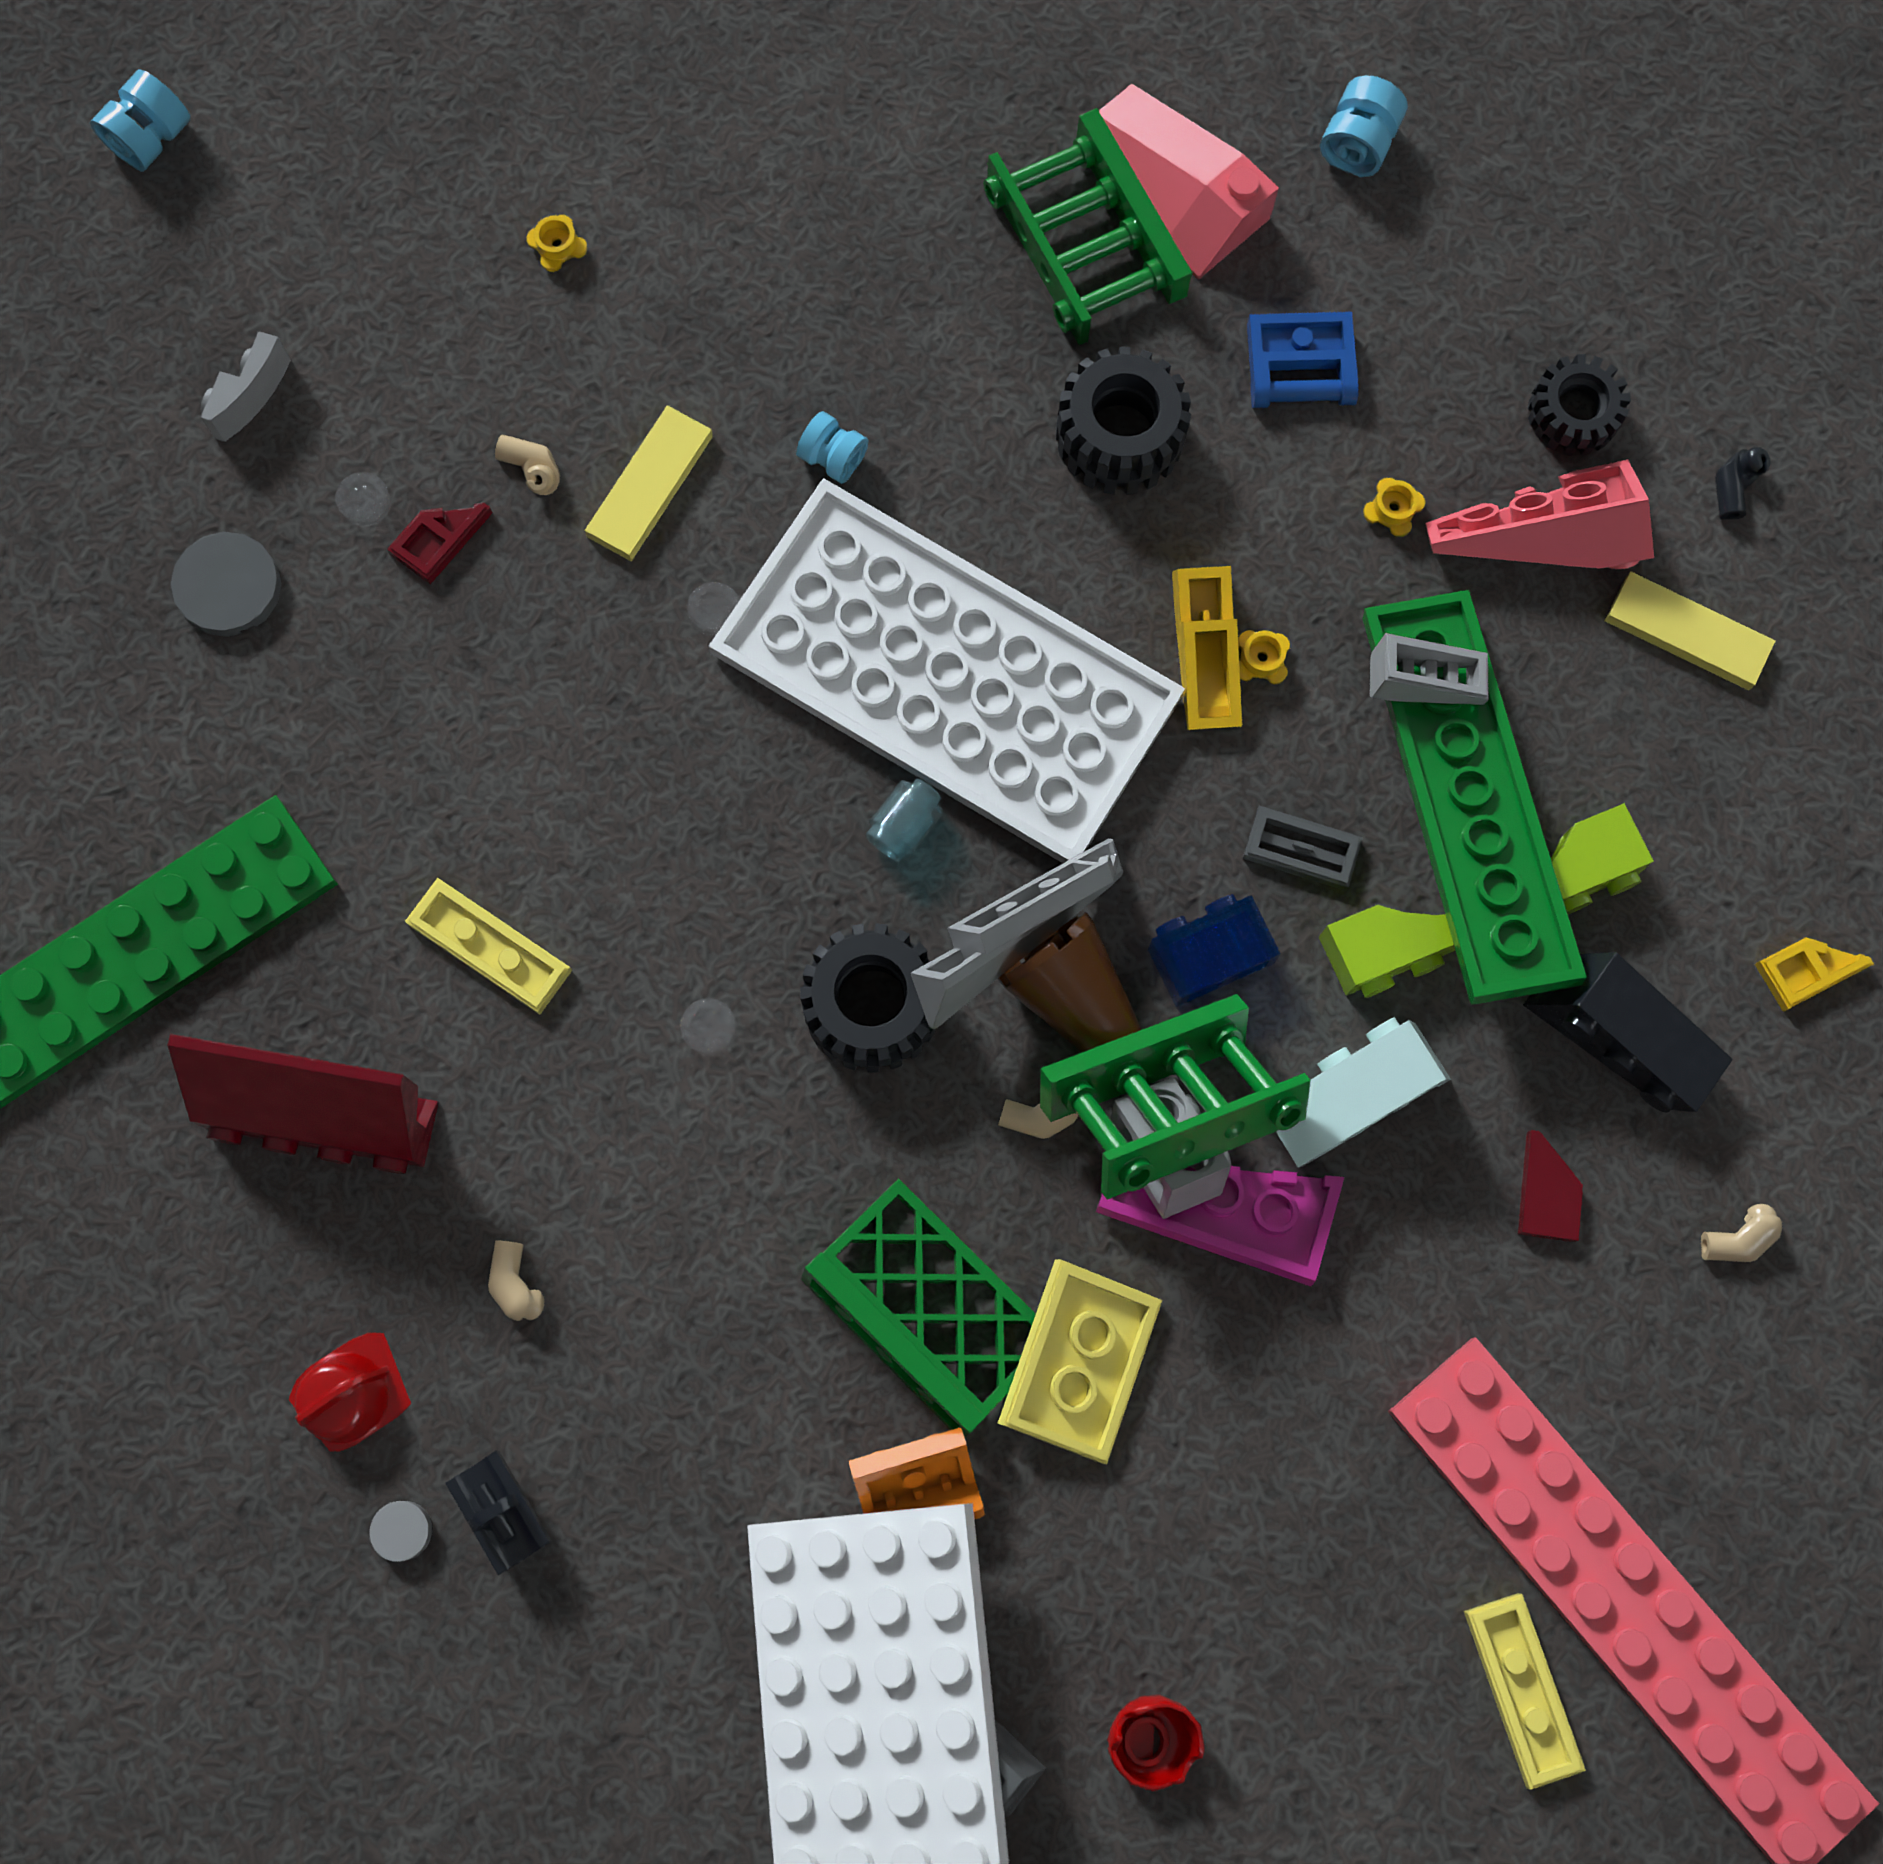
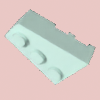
(1364, 1088)

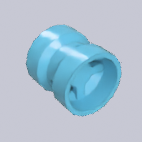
(832, 447)

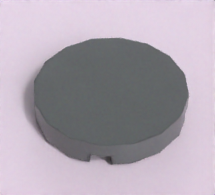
(225, 584)

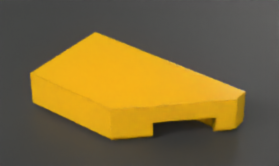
(1807, 970)

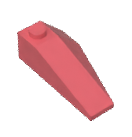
(1196, 181)
(1590, 523)

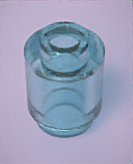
(904, 819)

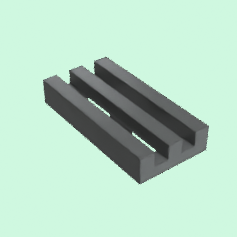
(1297, 867)

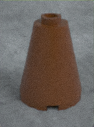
(1074, 986)

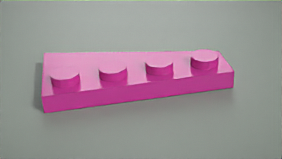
(1258, 1220)

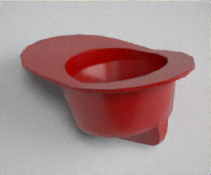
(350, 1392)

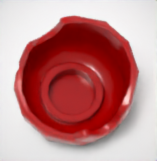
(1133, 1738)

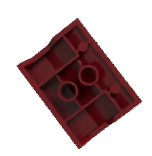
(303, 1104)

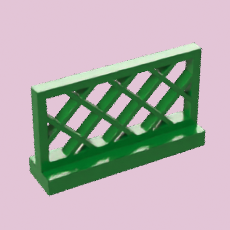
(888, 1335)

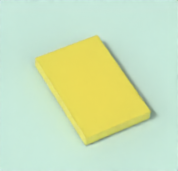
(1080, 1361)

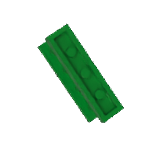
(1115, 188)
(1156, 1053)

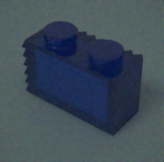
(1212, 949)

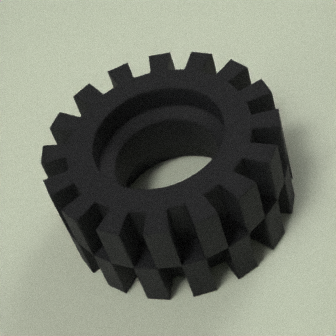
(1594, 382)

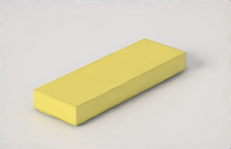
(649, 483)
(1690, 631)
(488, 946)
(1524, 1691)

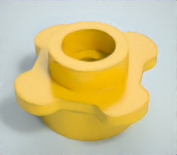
(551, 229)
(1399, 493)
(1270, 644)

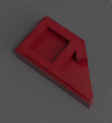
(436, 538)
(1549, 1193)

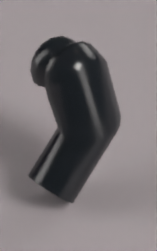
(1735, 477)

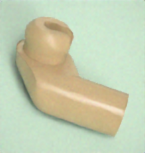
(535, 461)
(1032, 1120)
(1750, 1242)
(508, 1287)

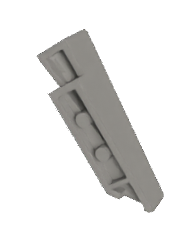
(1010, 928)

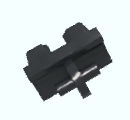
(498, 1512)

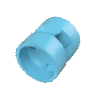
(152, 108)
(1364, 125)

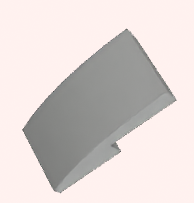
(238, 399)

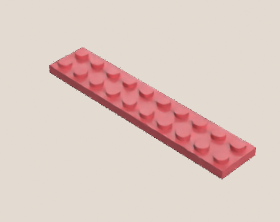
(1633, 1609)

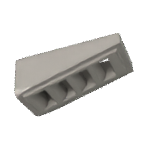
(1404, 685)

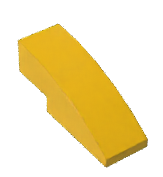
(1207, 647)

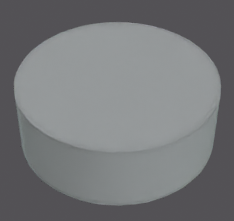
(400, 1531)

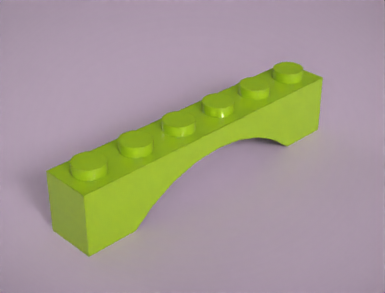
(1387, 942)

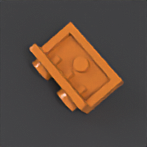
(918, 1475)

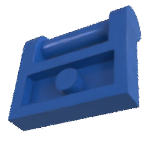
(1302, 343)

